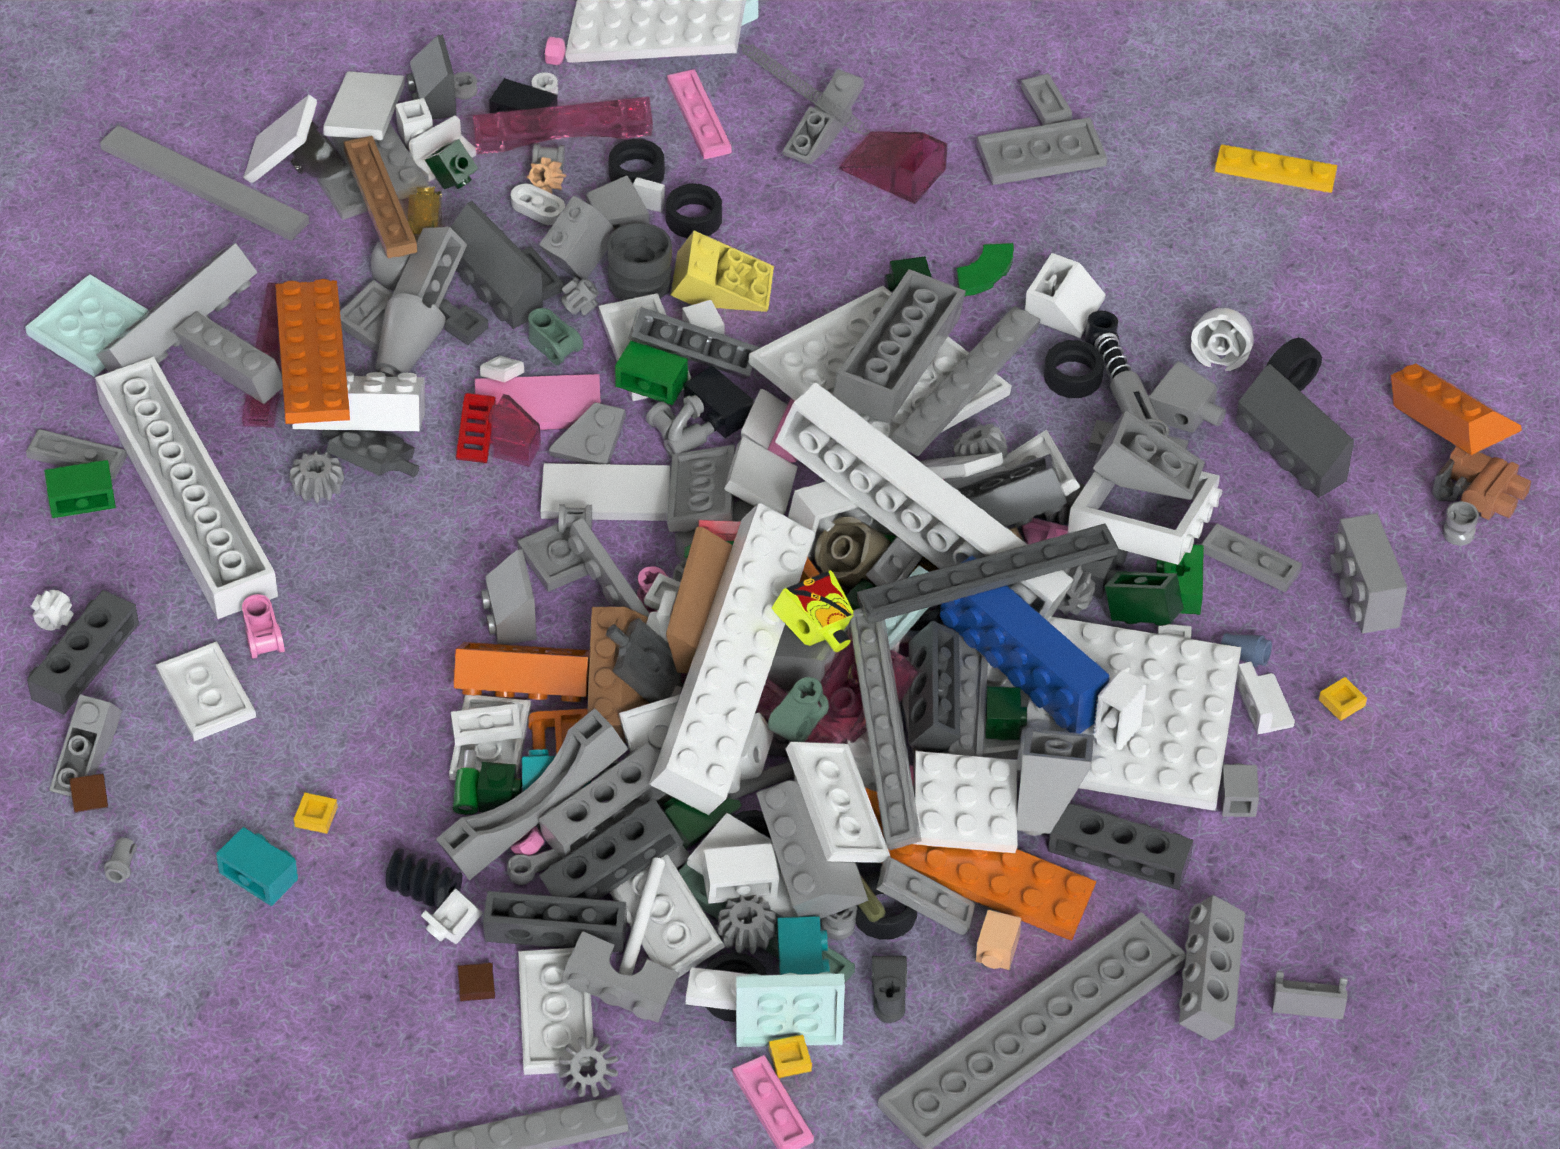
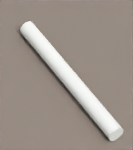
(642, 916)

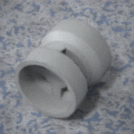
(1460, 523)
(840, 924)

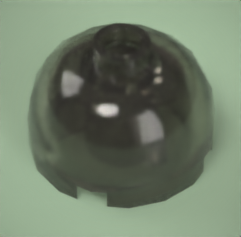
(317, 155)

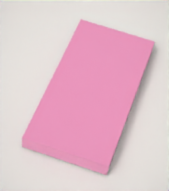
(550, 400)

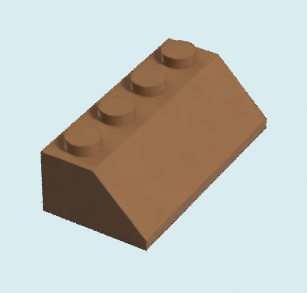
(696, 595)
(606, 690)

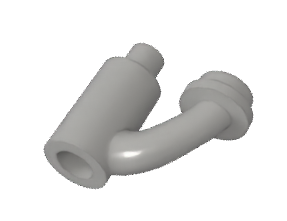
(691, 437)

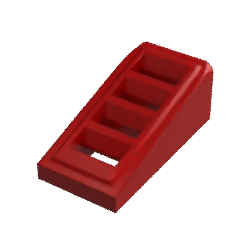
(476, 408)

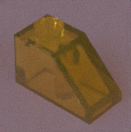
(424, 209)

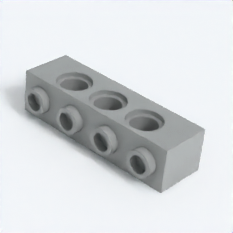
(612, 784)
(1212, 968)

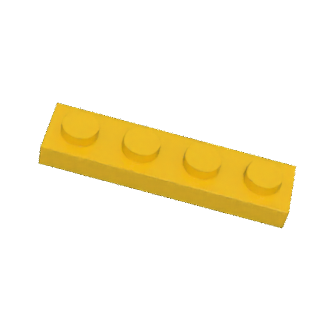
(1276, 168)

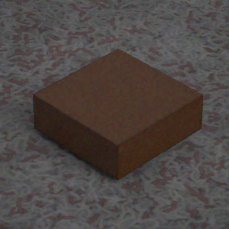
(89, 793)
(476, 981)

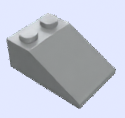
(1147, 460)

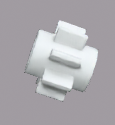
(52, 610)

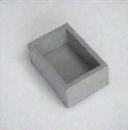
(1368, 573)

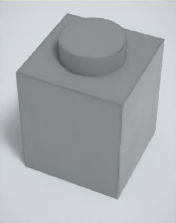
(1239, 790)

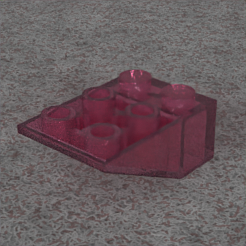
(898, 162)

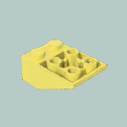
(720, 274)

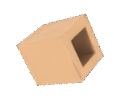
(998, 940)

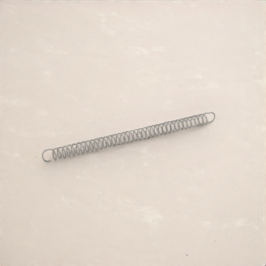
(807, 96)

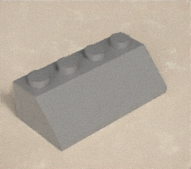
(812, 882)

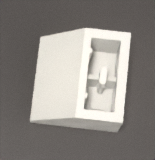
(1064, 295)

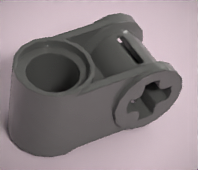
(889, 985)

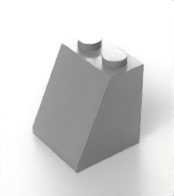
(796, 660)
(1050, 776)

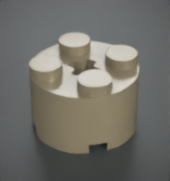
(849, 550)

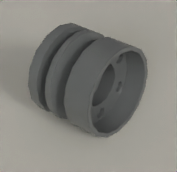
(639, 261)

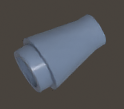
(1253, 647)

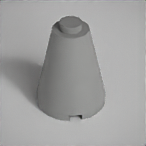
(406, 333)

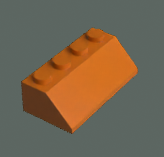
(1449, 410)
(522, 670)

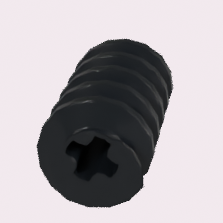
(419, 881)

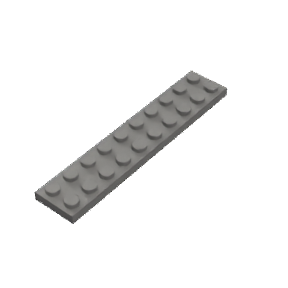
(1032, 1032)

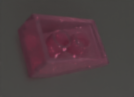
(844, 694)

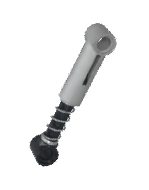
(1124, 384)

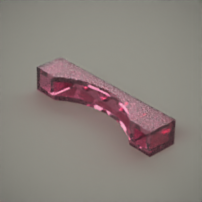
(603, 119)

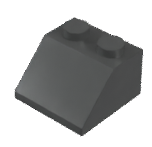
(433, 79)

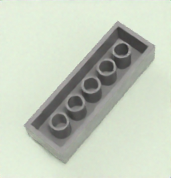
(898, 346)

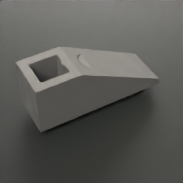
(86, 741)

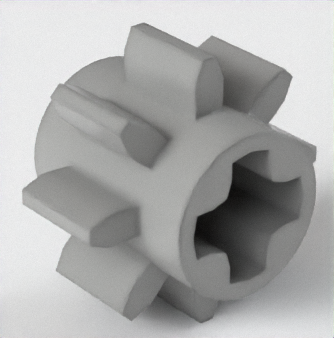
(579, 296)

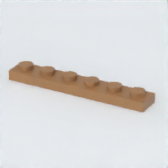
(380, 197)

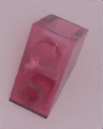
(514, 432)

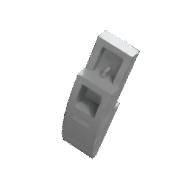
(818, 127)

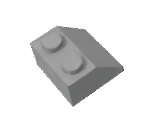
(510, 601)

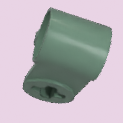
(552, 335)
(798, 714)

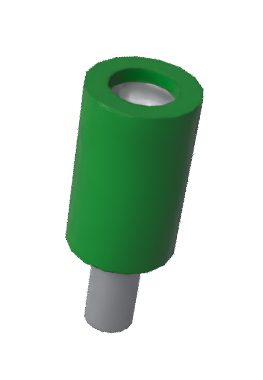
(466, 785)

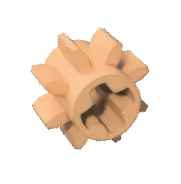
(546, 175)

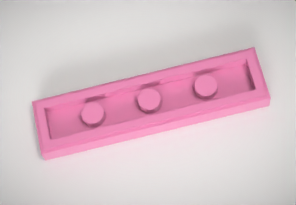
(699, 114)

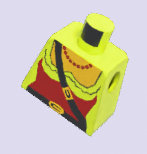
(816, 611)

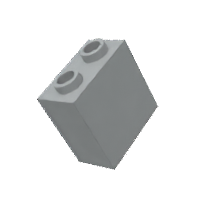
(578, 238)

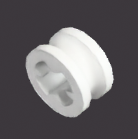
(547, 79)

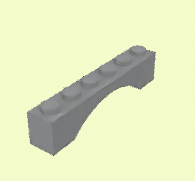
(483, 837)

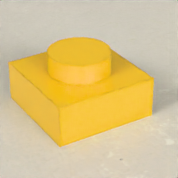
(1342, 698)
(315, 813)
(790, 1056)

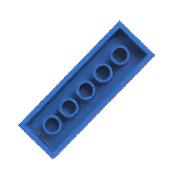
(1030, 654)

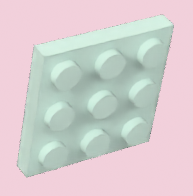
(85, 323)
(789, 1007)

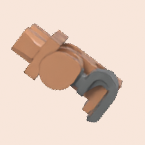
(1481, 482)

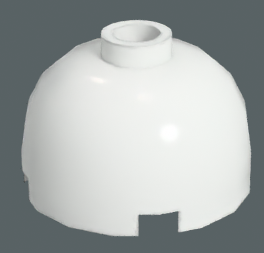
(1222, 333)

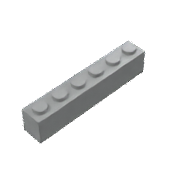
(201, 292)

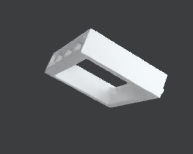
(1140, 536)

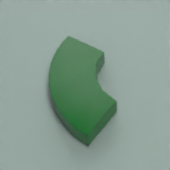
(987, 270)

